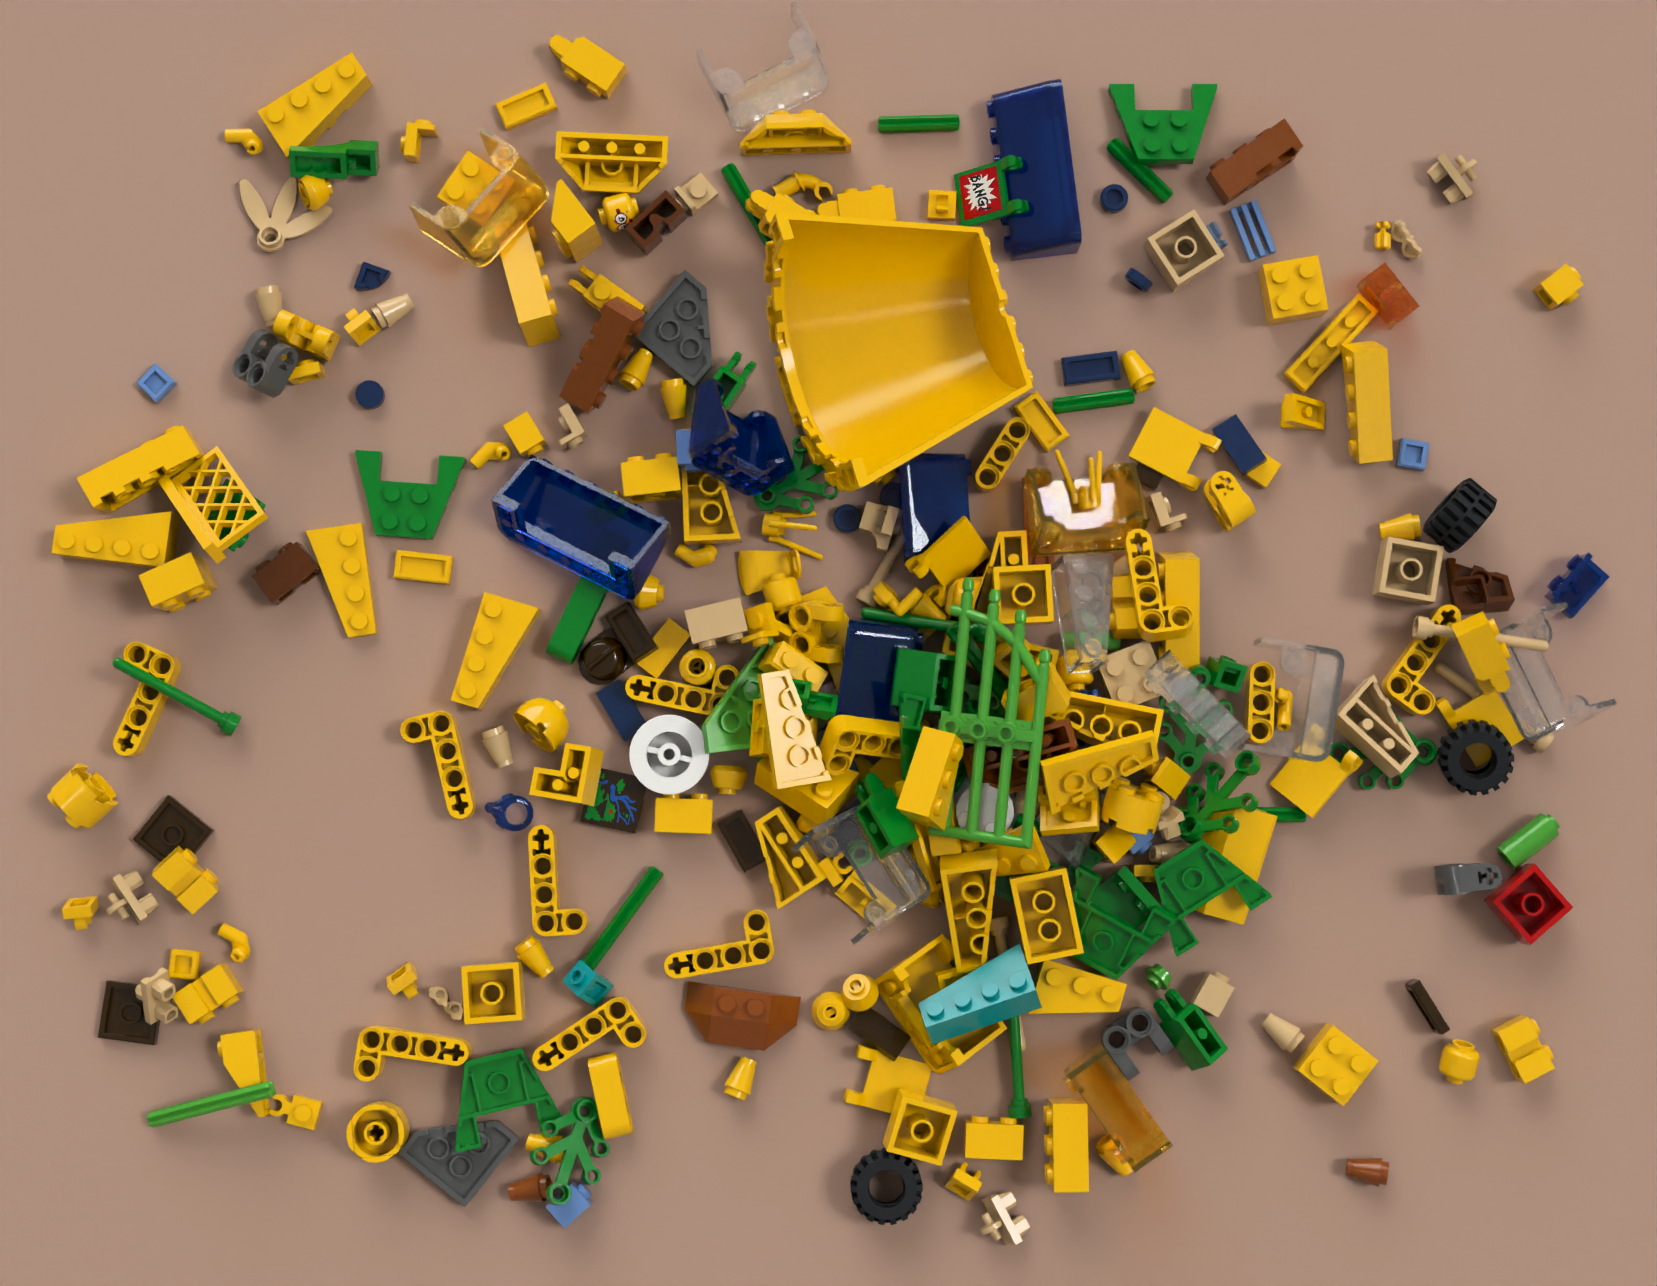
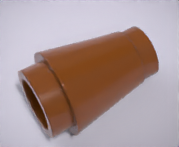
(1368, 1170)
(530, 1189)

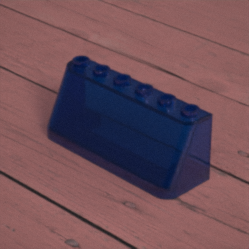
(1035, 127)
(580, 526)

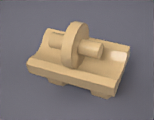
(1444, 168)
(1169, 819)
(139, 908)
(157, 997)
(998, 1220)

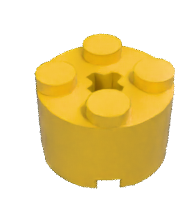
(83, 797)
(1132, 806)
(368, 1144)

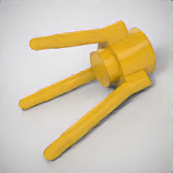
(1091, 495)
(776, 525)

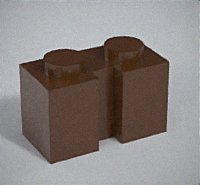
(658, 216)
(286, 572)

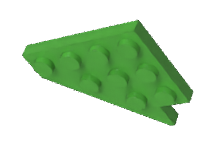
(731, 719)

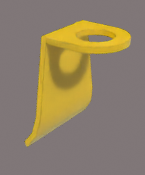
(758, 565)

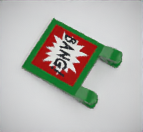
(984, 194)

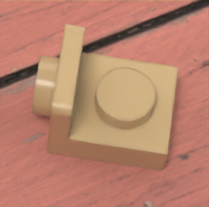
(695, 194)
(570, 422)
(1160, 512)

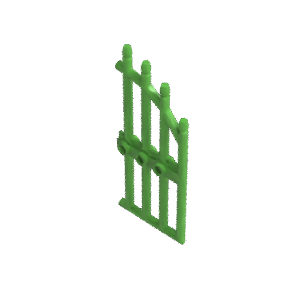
(996, 731)

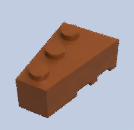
(1254, 162)

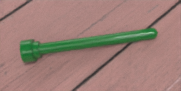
(976, 630)
(226, 721)
(1019, 1104)

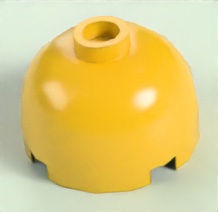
(544, 721)

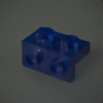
(1577, 584)

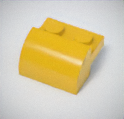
(1073, 817)

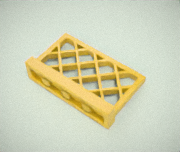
(198, 520)

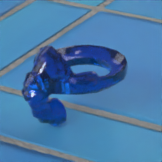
(499, 808)

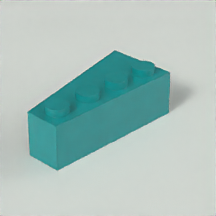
(981, 998)

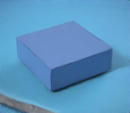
(156, 383)
(1412, 454)

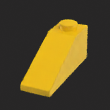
(245, 1062)

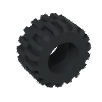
(1460, 515)
(1482, 779)
(886, 1211)

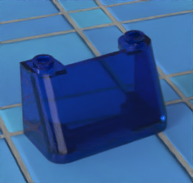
(736, 451)
(932, 498)
(871, 666)

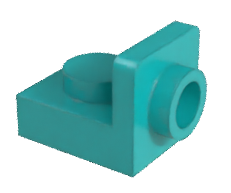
(587, 983)

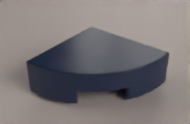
(371, 277)

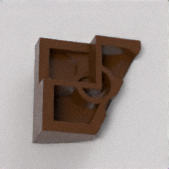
(1477, 589)

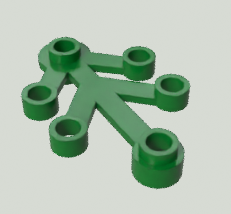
(798, 481)
(1189, 747)
(1374, 773)
(1218, 800)
(573, 1146)

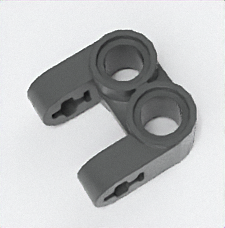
(261, 368)
(1464, 879)
(1130, 1037)

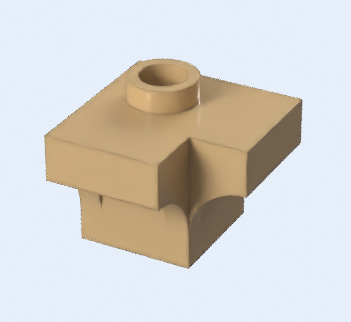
(880, 523)

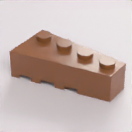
(603, 354)

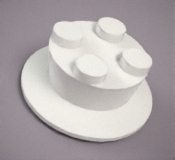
(668, 754)
(987, 806)

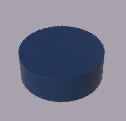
(1113, 198)
(1138, 280)
(370, 394)
(891, 495)
(847, 518)

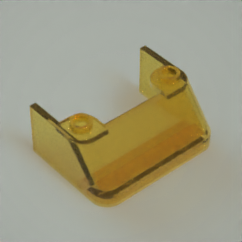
(495, 215)
(1116, 1107)

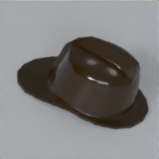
(604, 659)

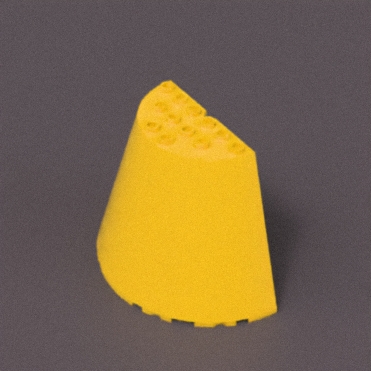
(886, 337)

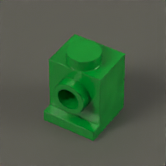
(1226, 673)

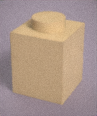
(1212, 993)

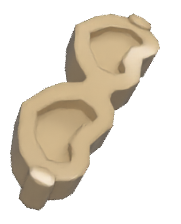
(1409, 246)
(441, 997)

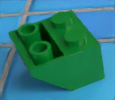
(924, 675)

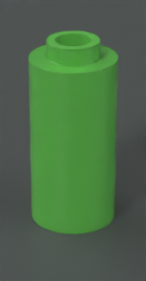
(1528, 840)

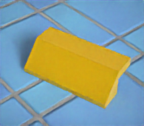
(1246, 850)

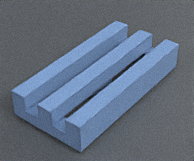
(1244, 209)

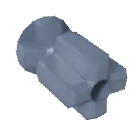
(1216, 234)

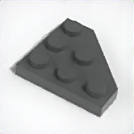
(680, 329)
(462, 1172)

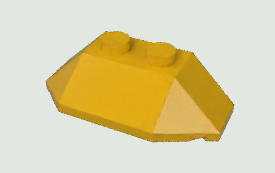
(795, 134)
(611, 160)

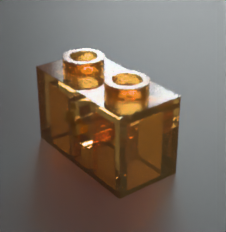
(1387, 295)

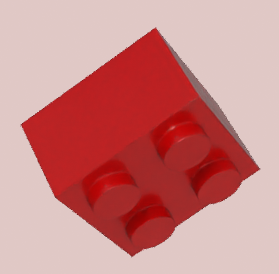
(1528, 904)

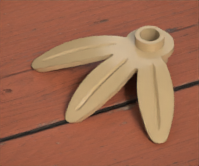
(278, 225)

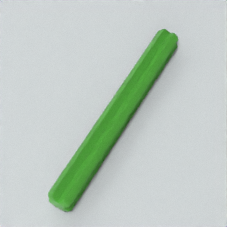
(211, 1104)

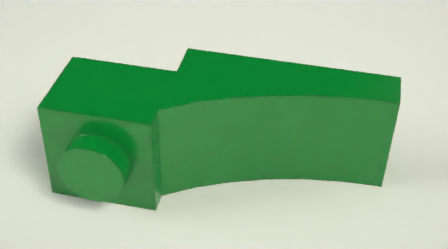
(335, 160)

